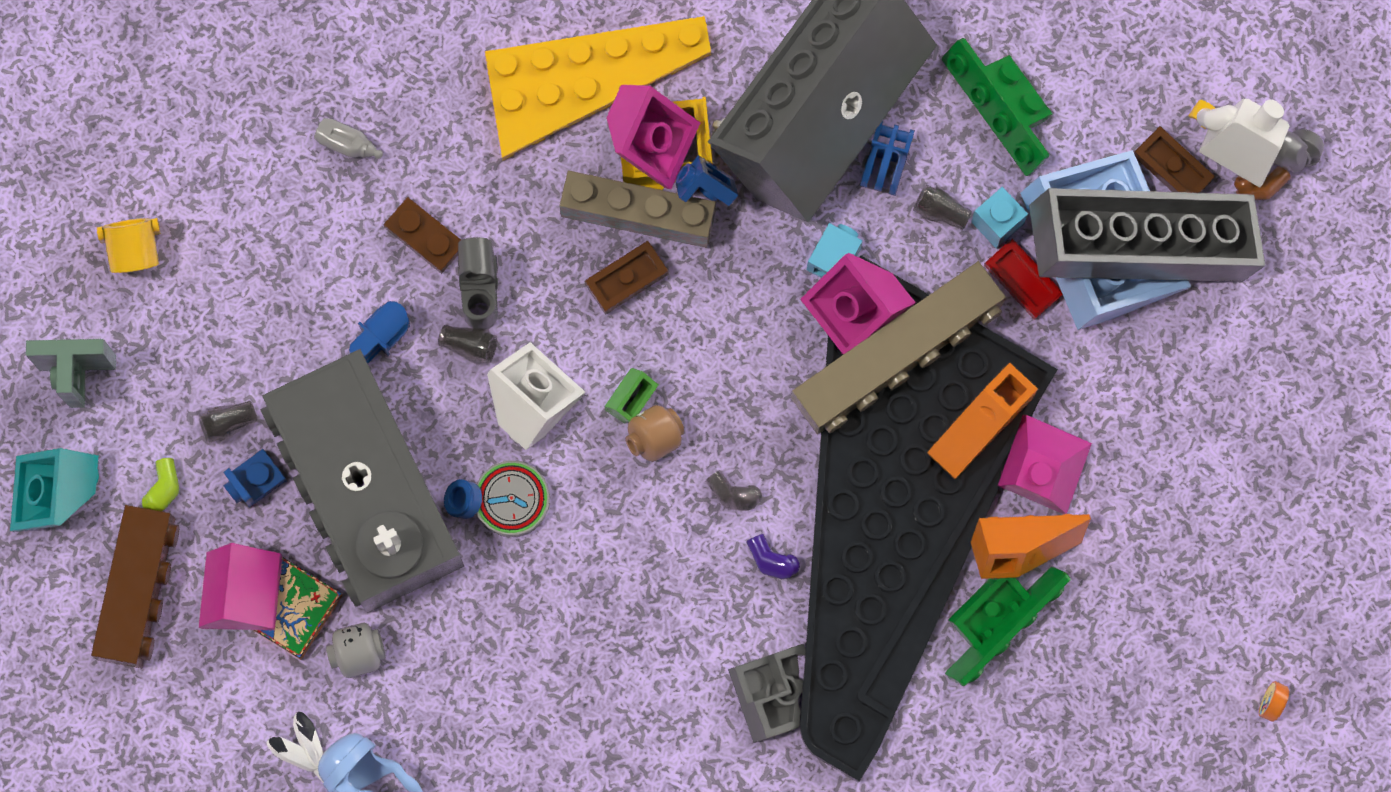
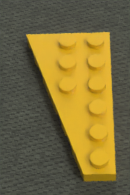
(570, 79)

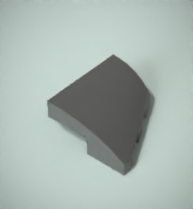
(770, 692)

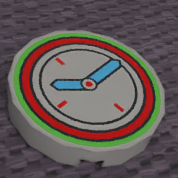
(513, 498)

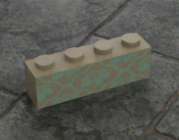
(637, 209)

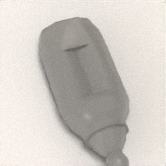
(345, 139)

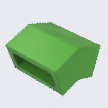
(624, 392)

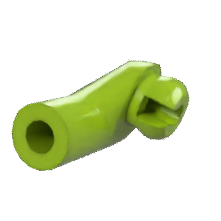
(166, 487)

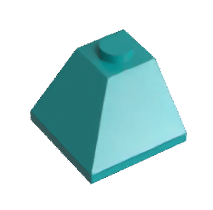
(51, 487)

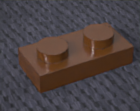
(1172, 163)
(423, 235)
(626, 277)

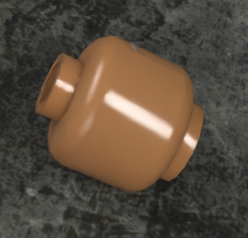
(654, 433)

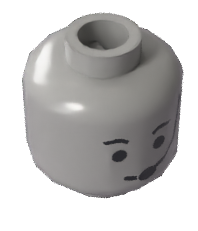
(356, 650)

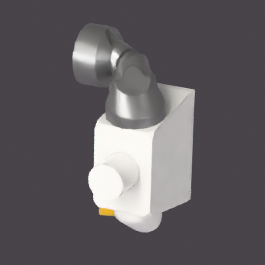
(1254, 137)

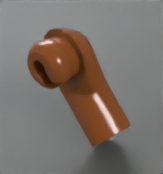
(1270, 187)

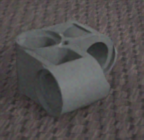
(478, 280)

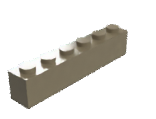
(898, 348)

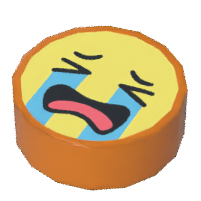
(1274, 701)

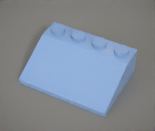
(1103, 299)

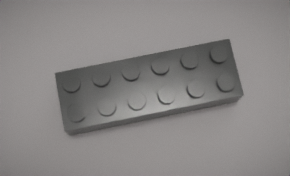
(1146, 235)

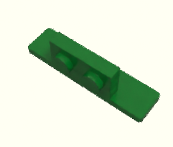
(1004, 101)
(996, 616)

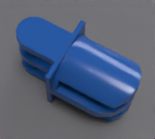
(887, 154)
(381, 330)

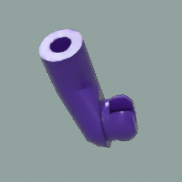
(772, 563)

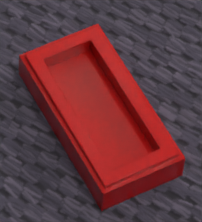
(1021, 279)

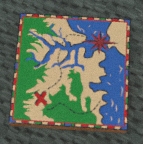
(301, 609)

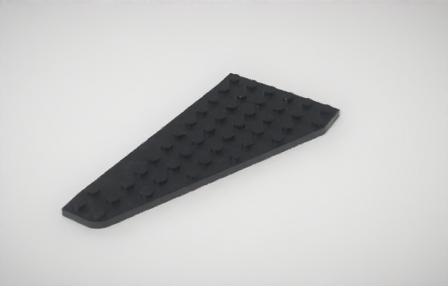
(894, 539)

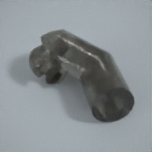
(733, 497)

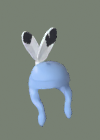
(344, 765)

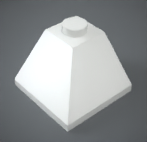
(530, 395)

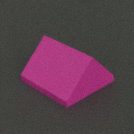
(240, 588)

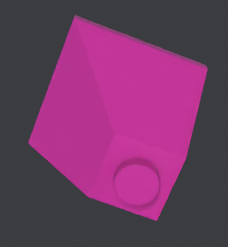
(651, 132)
(856, 301)
(1044, 464)

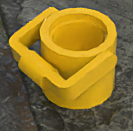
(130, 244)

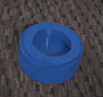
(462, 499)

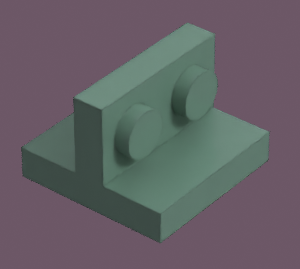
(68, 363)

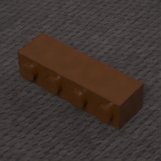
(134, 587)

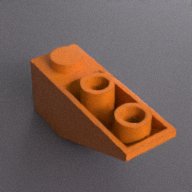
(983, 420)
(1019, 544)

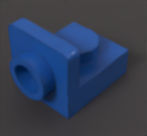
(709, 179)
(253, 479)

